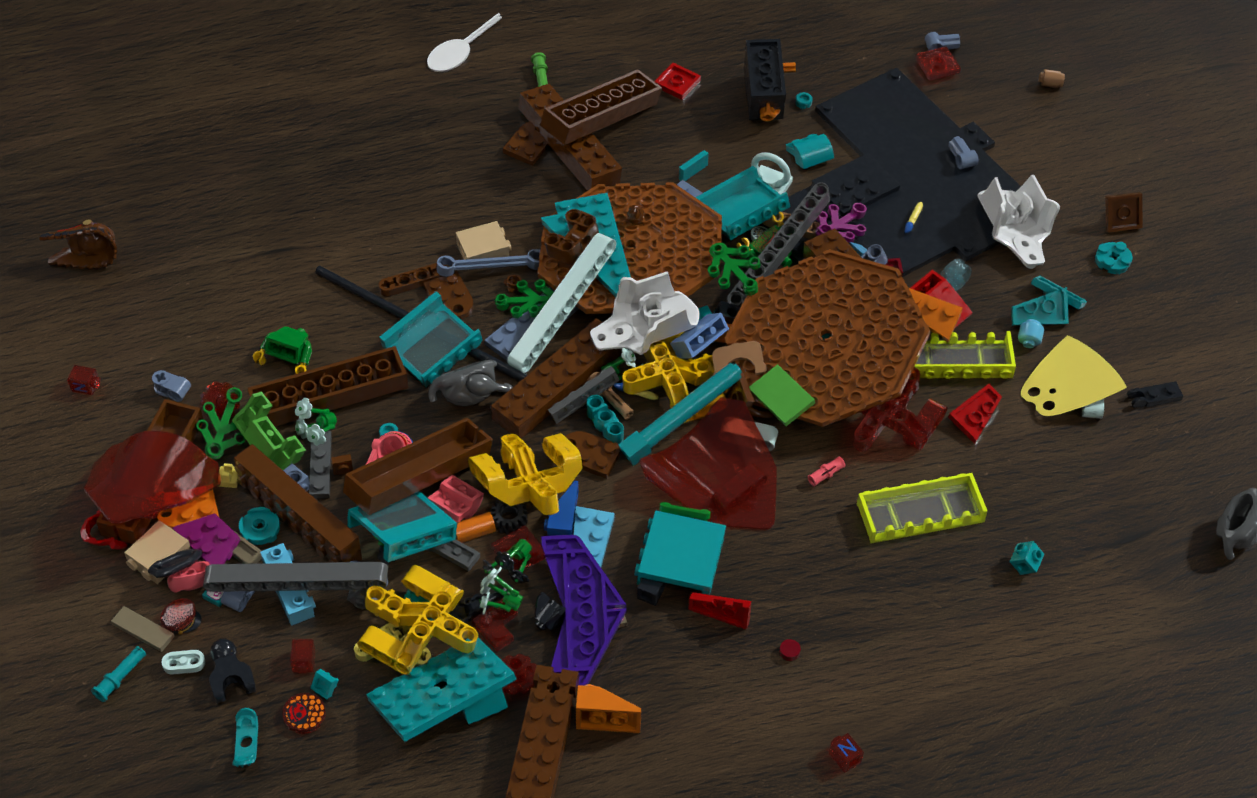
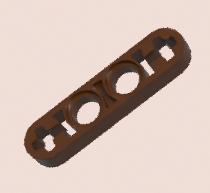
(411, 276)

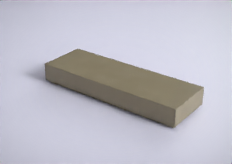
(142, 629)

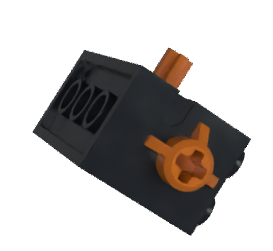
(765, 79)

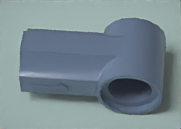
(935, 41)
(963, 155)

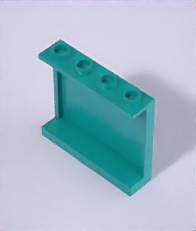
(744, 202)
(681, 551)

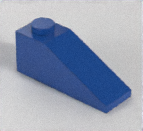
(563, 521)

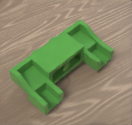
(260, 432)

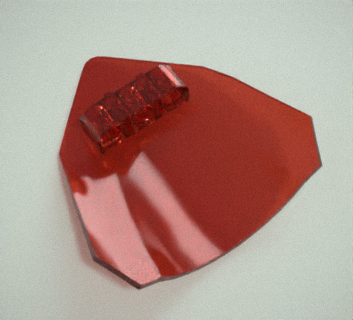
(720, 468)
(149, 476)

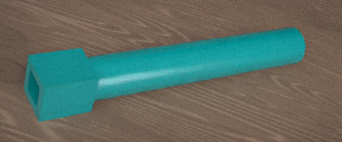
(640, 444)

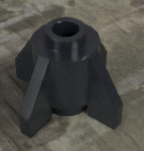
(548, 613)

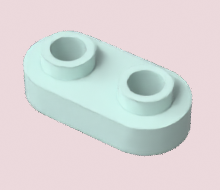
(184, 662)

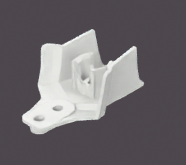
(1020, 218)
(645, 314)

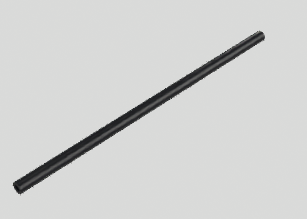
(399, 312)

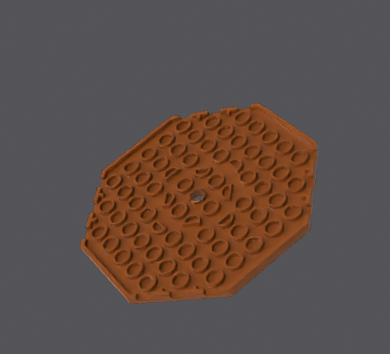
(669, 239)
(871, 324)

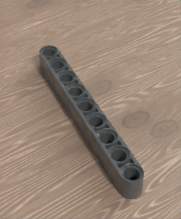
(785, 241)
(295, 576)

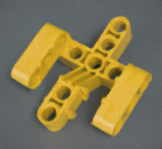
(671, 372)
(530, 485)
(442, 598)

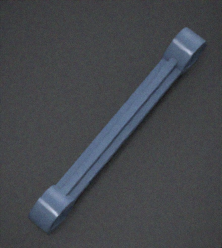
(486, 263)

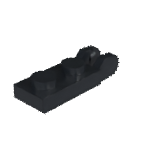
(1155, 395)

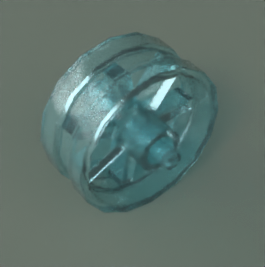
(957, 273)

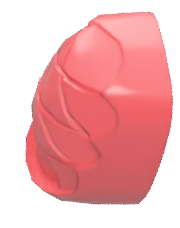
(188, 578)

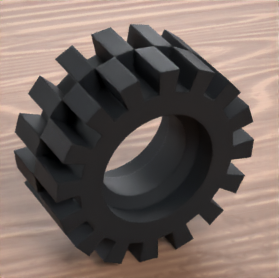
(509, 525)

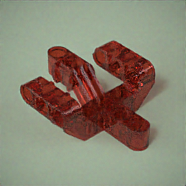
(914, 429)

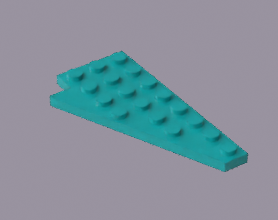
(601, 209)

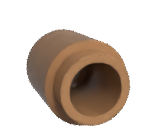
(1051, 78)

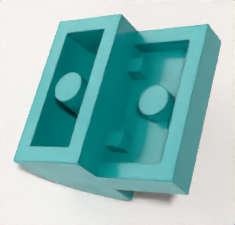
(811, 150)

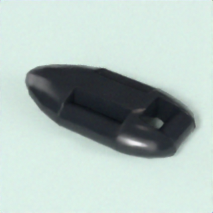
(175, 563)

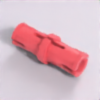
(819, 475)

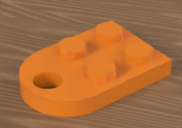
(191, 511)

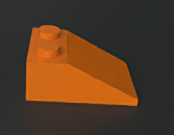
(605, 711)

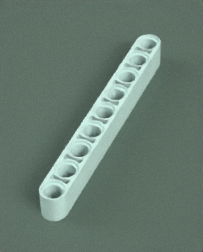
(561, 302)

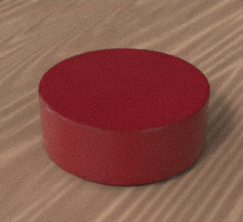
(790, 650)

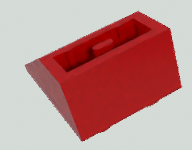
(940, 288)

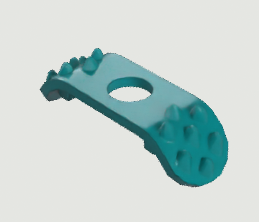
(245, 727)

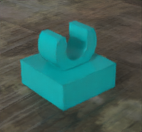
(324, 683)

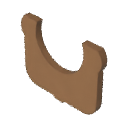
(747, 351)

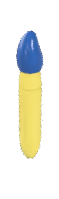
(909, 225)
(646, 394)

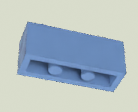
(699, 337)

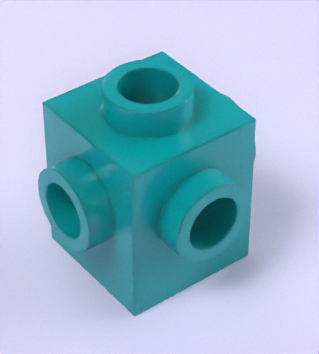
(1027, 557)

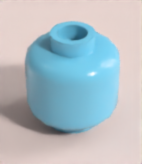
(1031, 333)

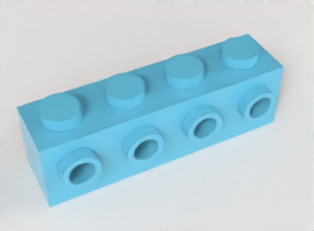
(295, 603)

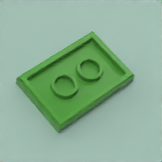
(781, 395)

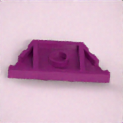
(210, 536)

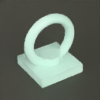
(777, 180)

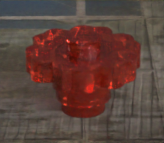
(216, 394)
(524, 673)

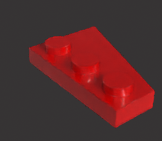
(975, 412)
(722, 608)

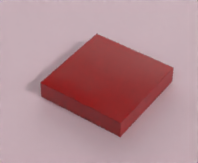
(678, 81)

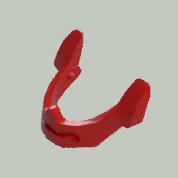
(85, 534)

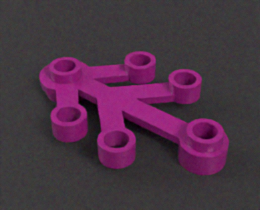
(857, 212)

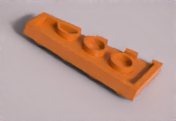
(937, 314)

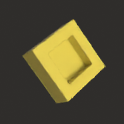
(228, 476)

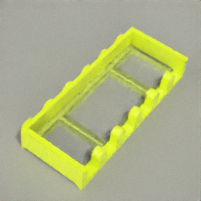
(967, 358)
(921, 507)

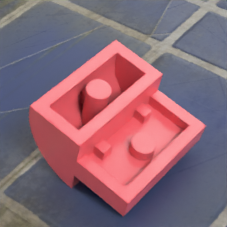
(457, 498)

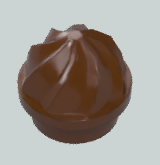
(635, 214)

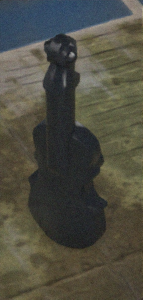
(471, 606)

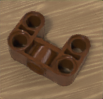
(581, 229)

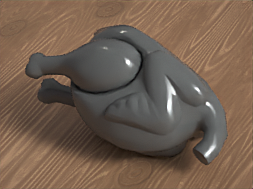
(468, 384)
(1239, 522)

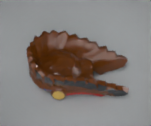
(89, 243)

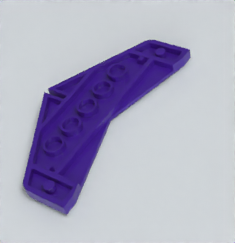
(589, 604)

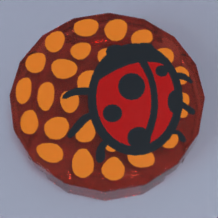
(304, 713)

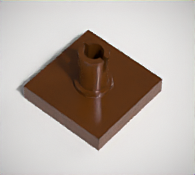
(1124, 212)

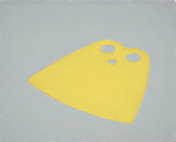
(1077, 376)

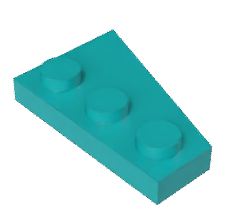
(1047, 309)

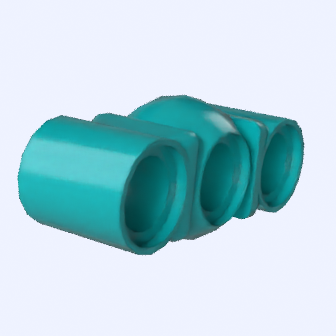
(604, 419)

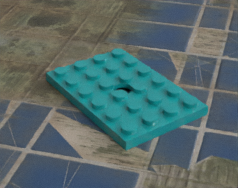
(414, 704)

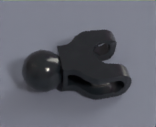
(228, 670)

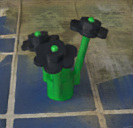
(503, 559)

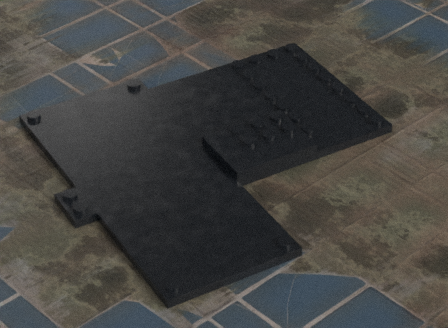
(905, 163)

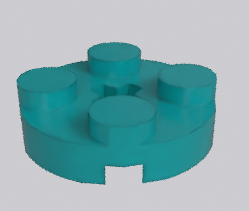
(1120, 251)
(263, 535)

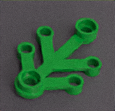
(733, 265)
(530, 303)
(221, 427)

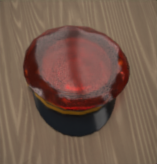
(180, 616)

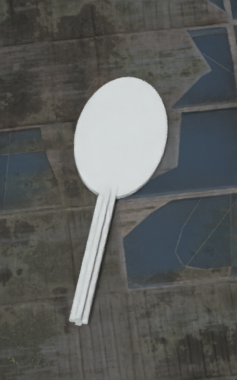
(455, 51)

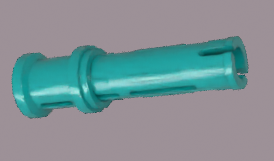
(112, 680)

